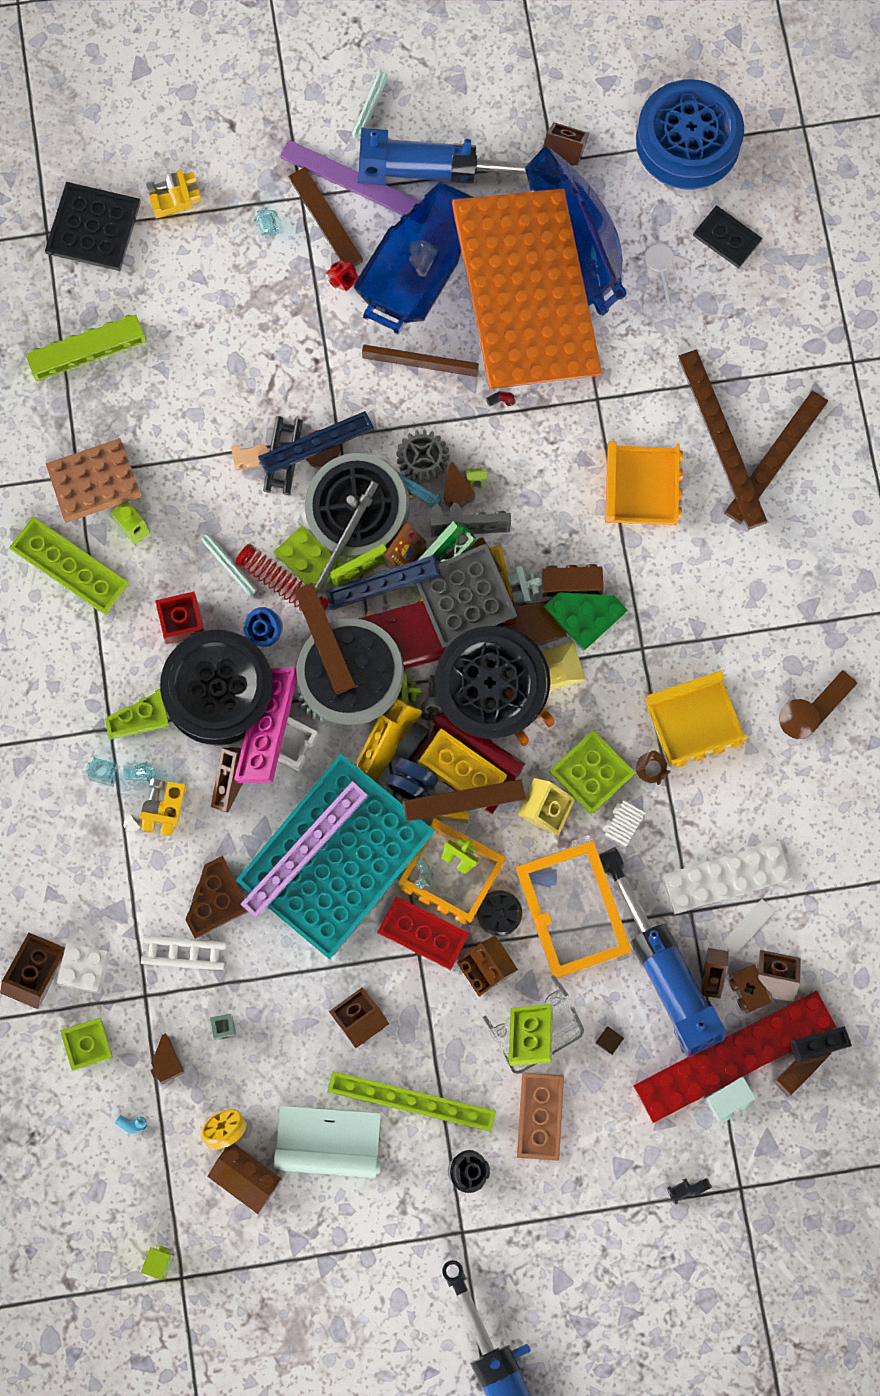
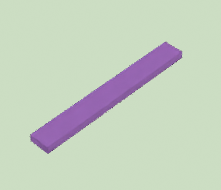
(347, 178)

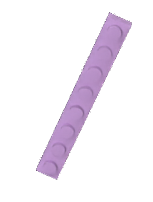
(304, 849)

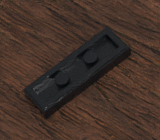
(820, 1044)

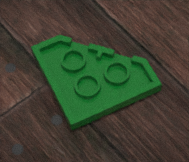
(585, 615)

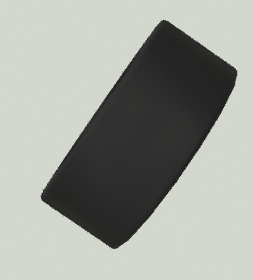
(412, 741)

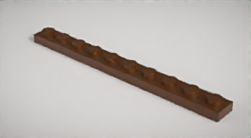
(722, 439)

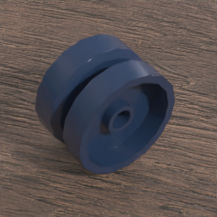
(412, 780)

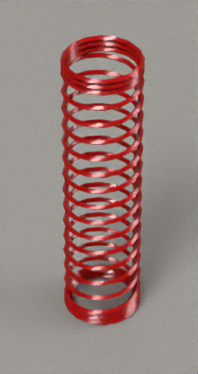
(248, 552)

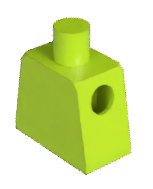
(128, 520)

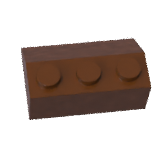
(244, 1177)

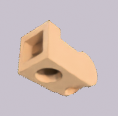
(247, 457)

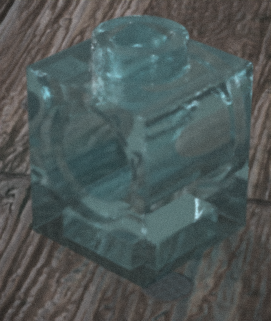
(110, 775)

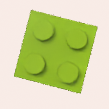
(86, 1044)

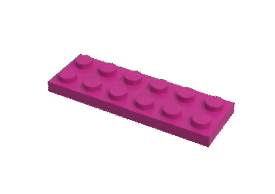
(265, 737)

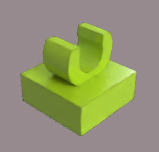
(476, 474)

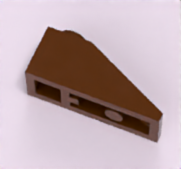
(225, 786)
(798, 1073)

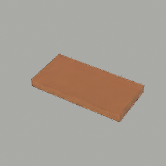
(540, 1116)

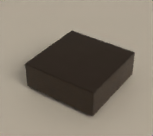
(609, 1040)

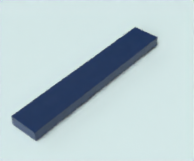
(315, 443)
(383, 582)

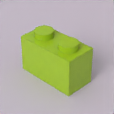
(158, 1262)

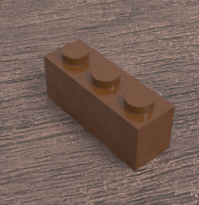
(572, 580)

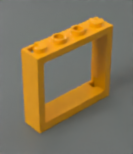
(443, 906)

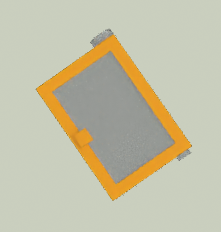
(573, 908)

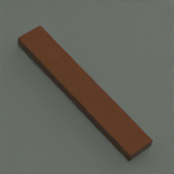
(325, 217)
(420, 360)
(324, 638)
(463, 800)

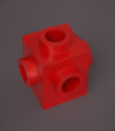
(342, 275)

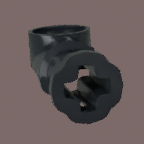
(684, 1189)

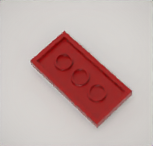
(423, 933)

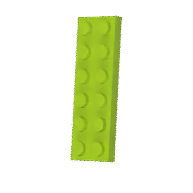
(69, 566)

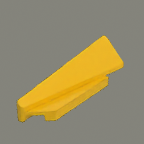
(385, 738)

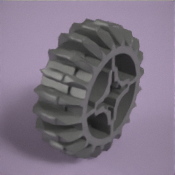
(431, 443)

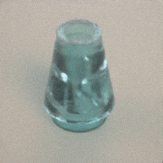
(140, 772)

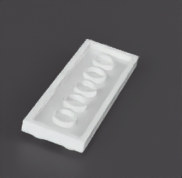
(727, 877)

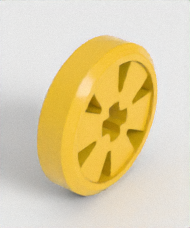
(223, 1129)

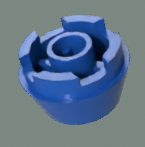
(263, 627)

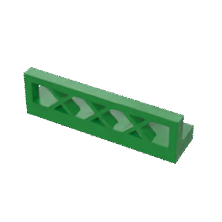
(445, 541)

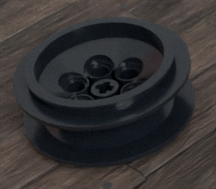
(214, 652)
(529, 682)

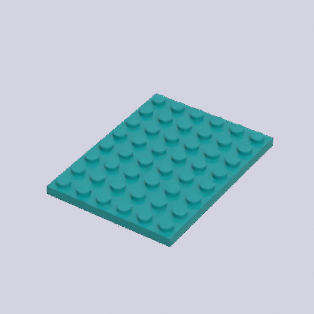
(350, 869)

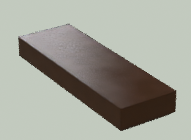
(833, 695)

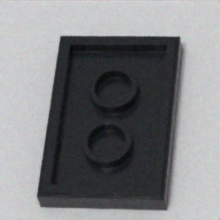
(727, 237)

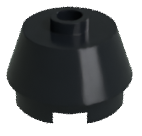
(468, 1171)

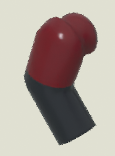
(506, 397)

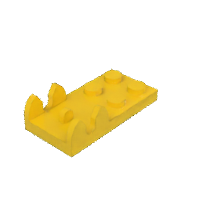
(458, 764)

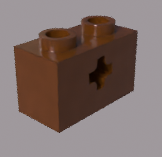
(759, 996)

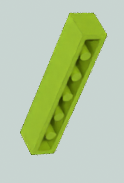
(85, 347)

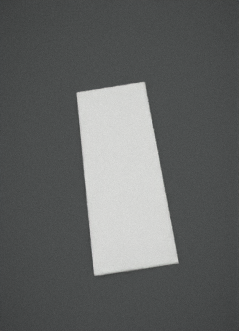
(749, 926)

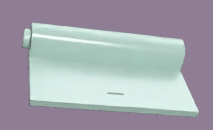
(335, 1147)

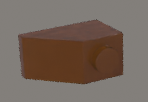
(457, 488)
(714, 973)
(165, 1061)

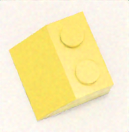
(546, 806)

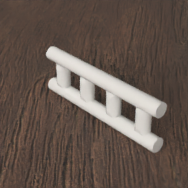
(192, 962)

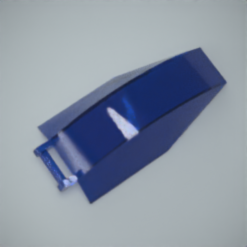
(592, 227)
(391, 281)

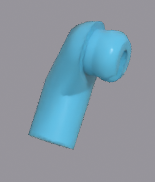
(132, 1126)

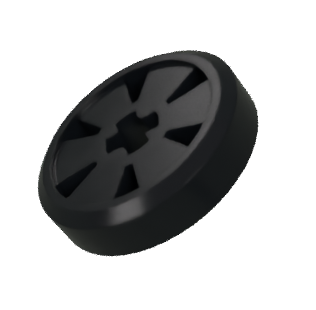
(503, 925)

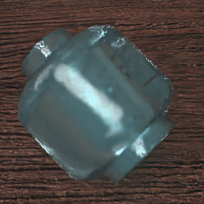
(267, 222)

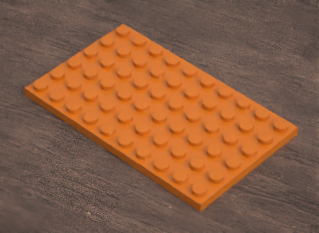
(526, 288)

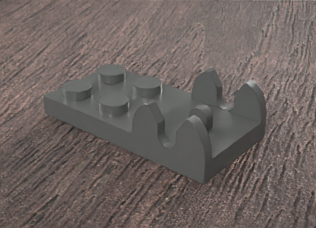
(478, 523)

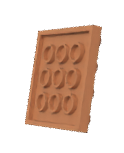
(93, 480)

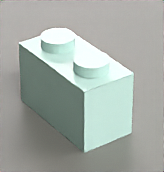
(730, 1099)

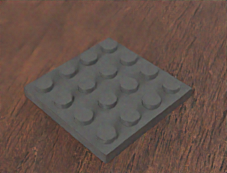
(466, 595)

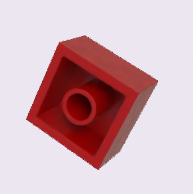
(179, 617)

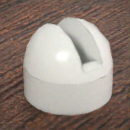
(133, 824)

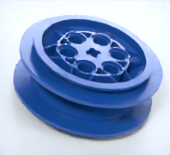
(674, 161)

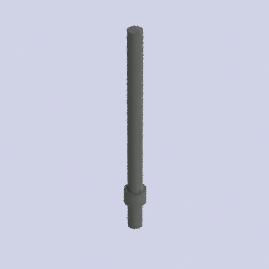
(365, 500)

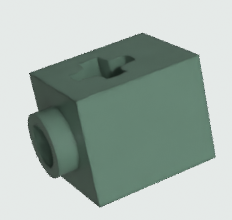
(223, 1027)

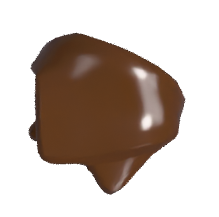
(644, 760)

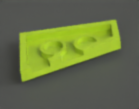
(141, 717)

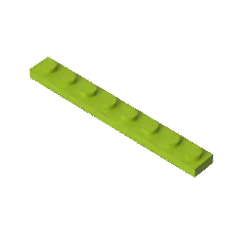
(411, 1101)

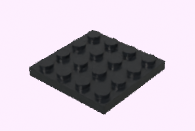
(93, 226)

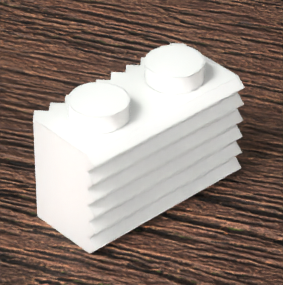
(624, 823)

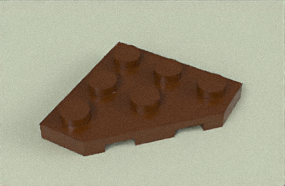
(215, 899)

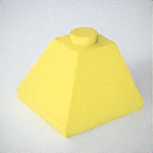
(564, 666)

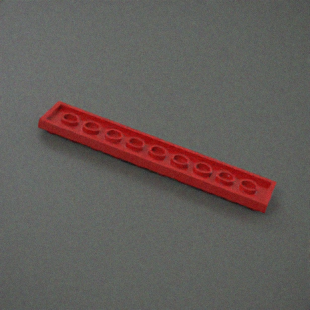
(732, 1057)

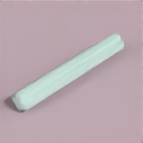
(370, 104)
(229, 565)

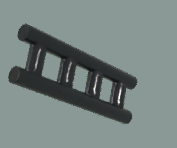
(278, 427)

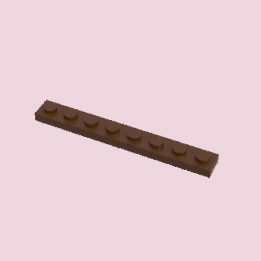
(782, 449)

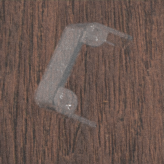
(566, 1026)

